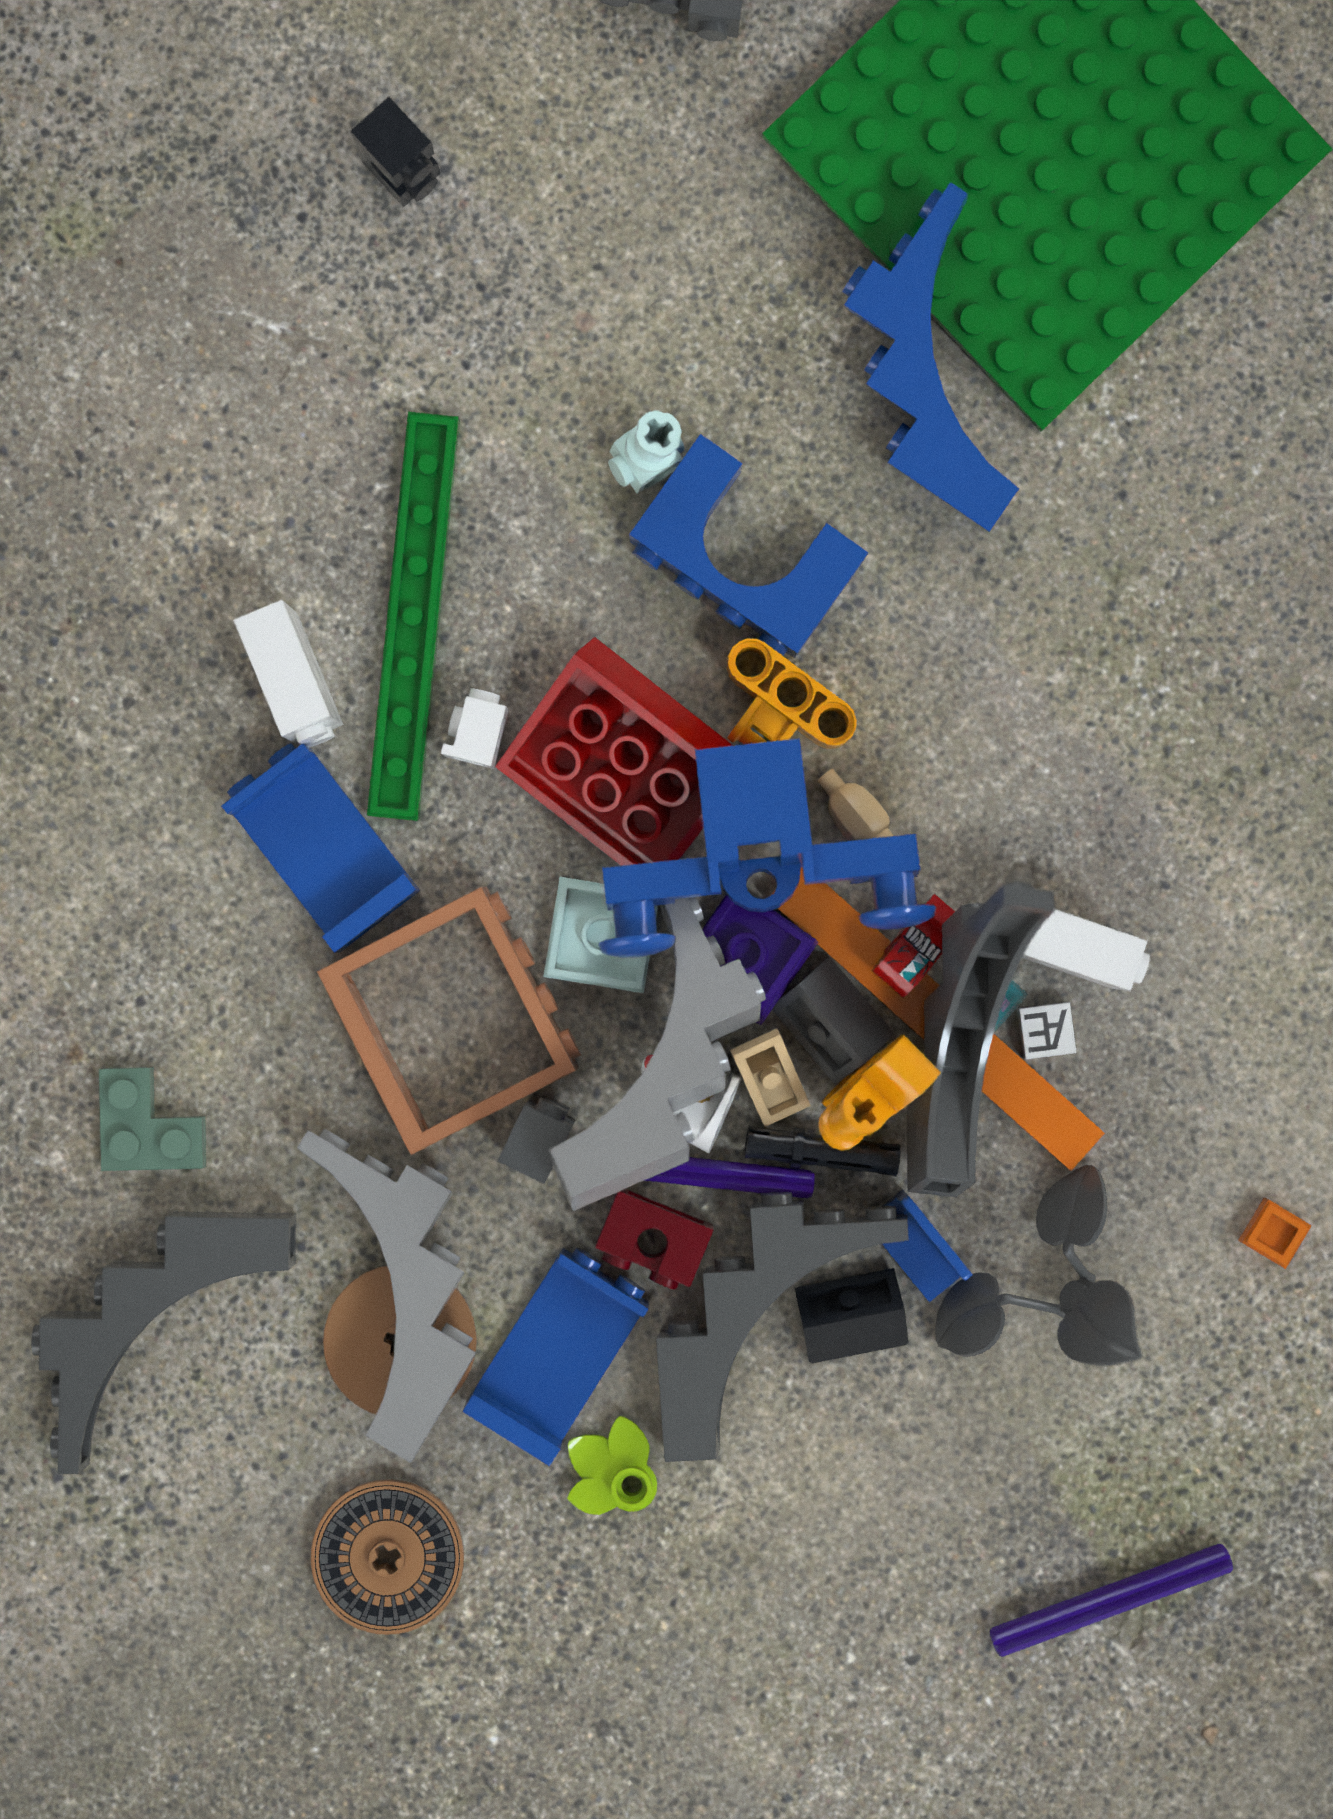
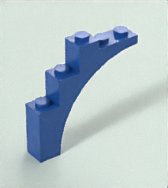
(906, 374)

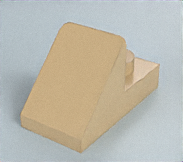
(770, 1077)

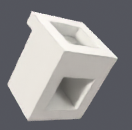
(477, 729)

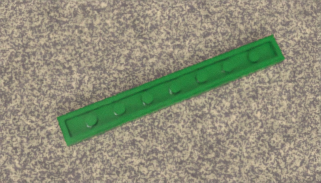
(413, 616)

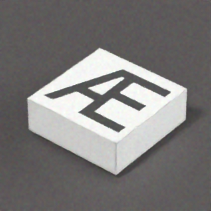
(1046, 1030)

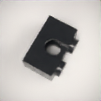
(396, 152)

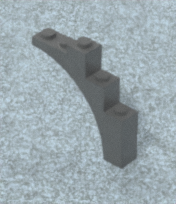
(960, 1016)
(785, 1249)
(90, 1344)

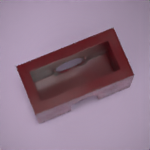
(635, 1213)

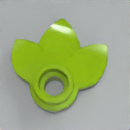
(604, 1466)

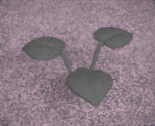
(1096, 1316)

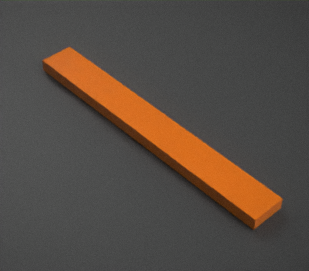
(1007, 1077)

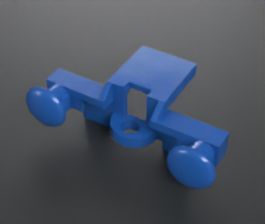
(750, 799)

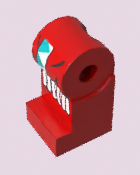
(913, 951)

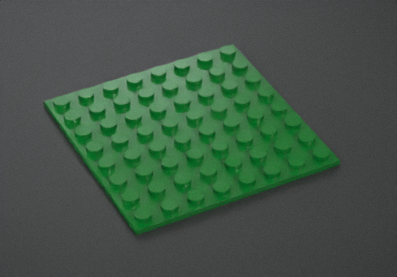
(1096, 156)

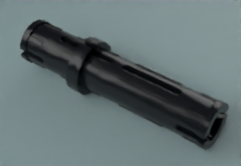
(811, 1149)

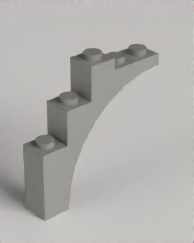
(641, 1131)
(425, 1359)

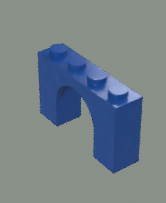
(673, 537)

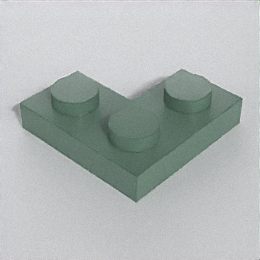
(133, 1135)

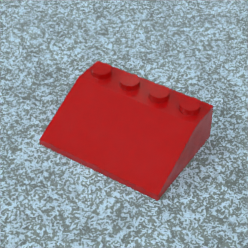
(614, 759)

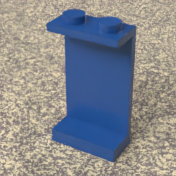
(320, 845)
(556, 1354)

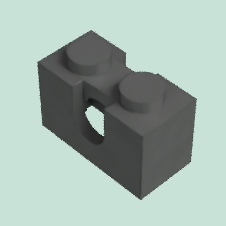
(536, 1131)

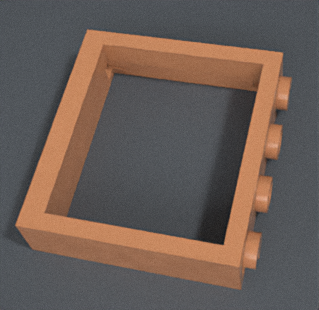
(376, 1054)

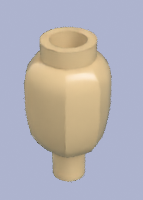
(854, 809)

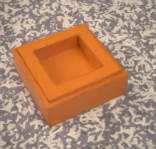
(1274, 1233)

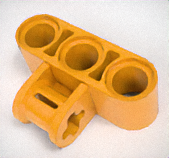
(772, 717)
(875, 1093)

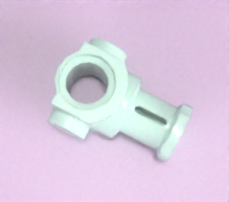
(647, 451)

